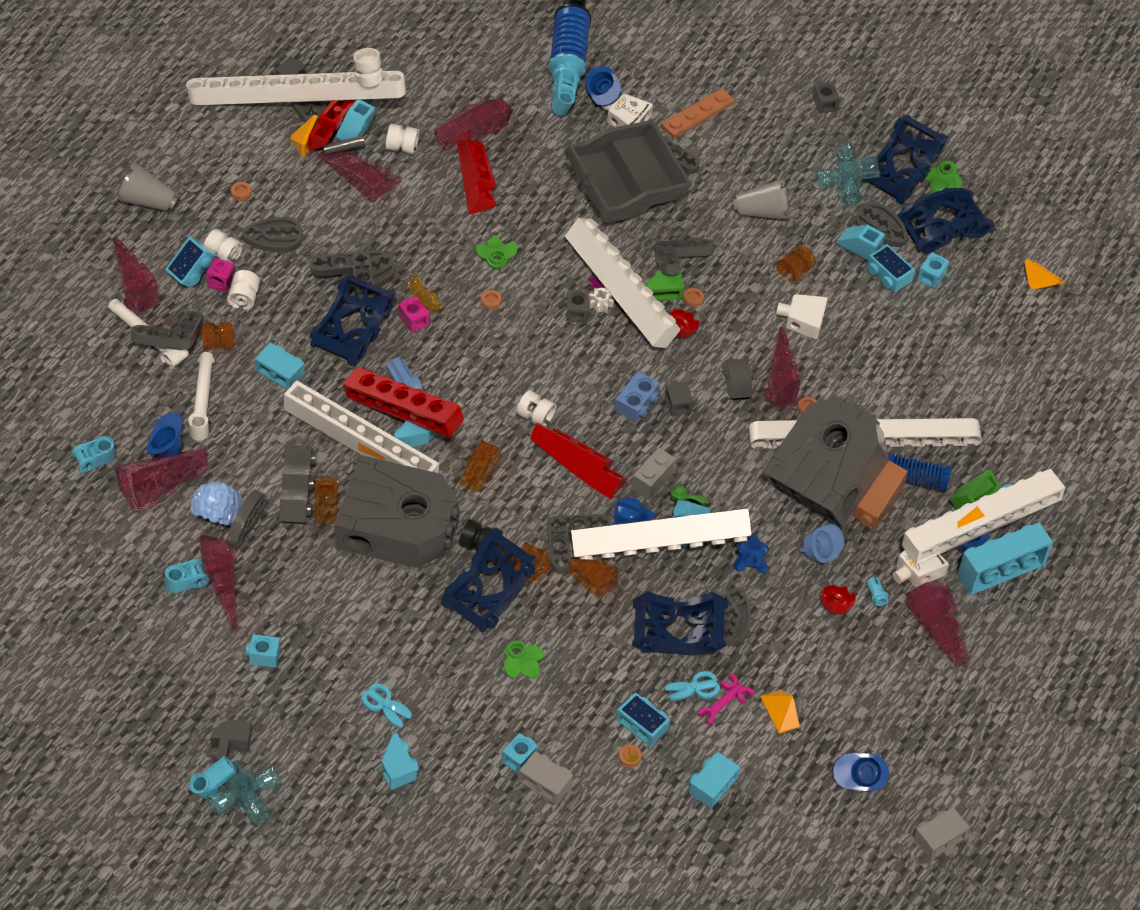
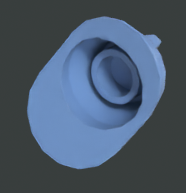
(823, 543)

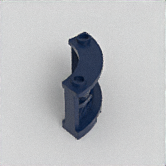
(903, 187)
(959, 199)
(353, 348)
(460, 586)
(664, 642)

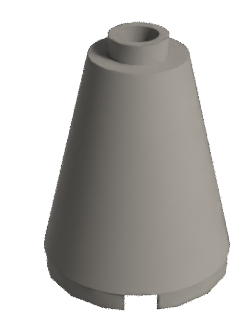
(146, 190)
(764, 201)

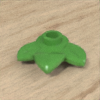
(943, 179)
(496, 250)
(681, 493)
(522, 663)

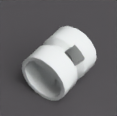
(367, 66)
(401, 138)
(222, 246)
(243, 289)
(536, 409)

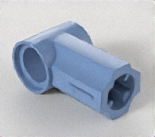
(400, 372)

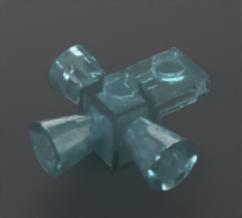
(849, 173)
(244, 791)

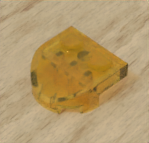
(426, 297)

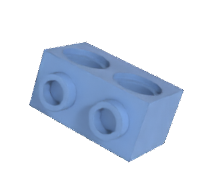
(639, 392)

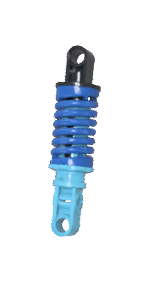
(568, 52)

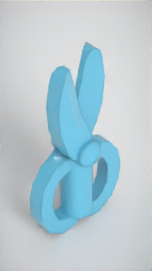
(687, 689)
(389, 706)

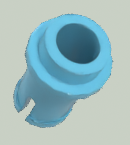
(878, 594)

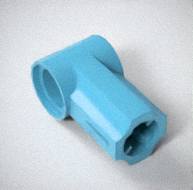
(213, 777)

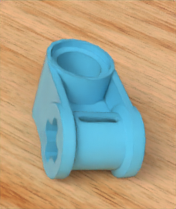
(94, 454)
(186, 575)

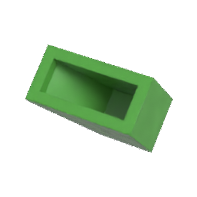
(666, 286)
(975, 489)

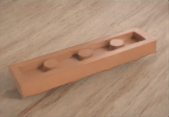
(697, 113)

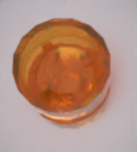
(796, 263)
(217, 335)

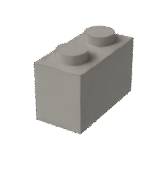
(653, 473)
(545, 777)
(941, 832)

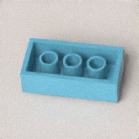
(1004, 558)

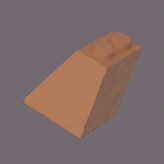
(881, 495)

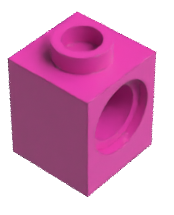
(220, 275)
(413, 314)

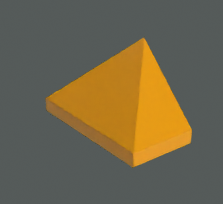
(301, 136)
(1039, 276)
(781, 710)

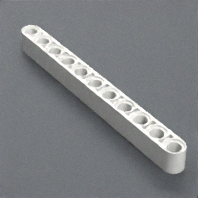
(291, 88)
(896, 432)

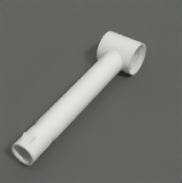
(168, 355)
(199, 421)

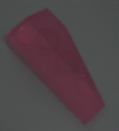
(151, 478)

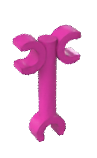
(734, 689)

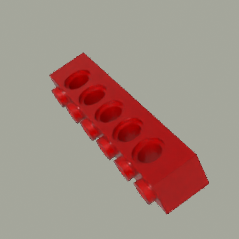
(403, 402)

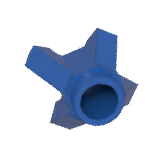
(751, 554)

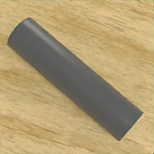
(344, 144)

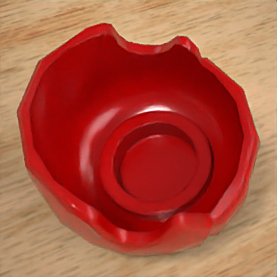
(685, 320)
(840, 594)

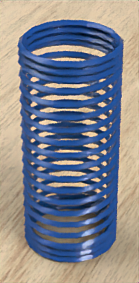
(944, 472)

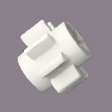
(601, 300)

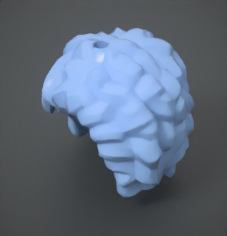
(216, 502)

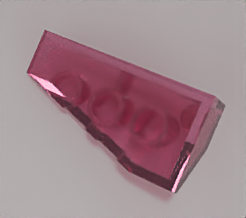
(475, 121)
(362, 174)
(136, 280)
(784, 375)
(219, 565)
(933, 608)

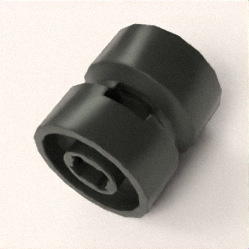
(472, 534)

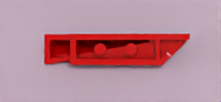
(328, 122)
(476, 176)
(580, 460)

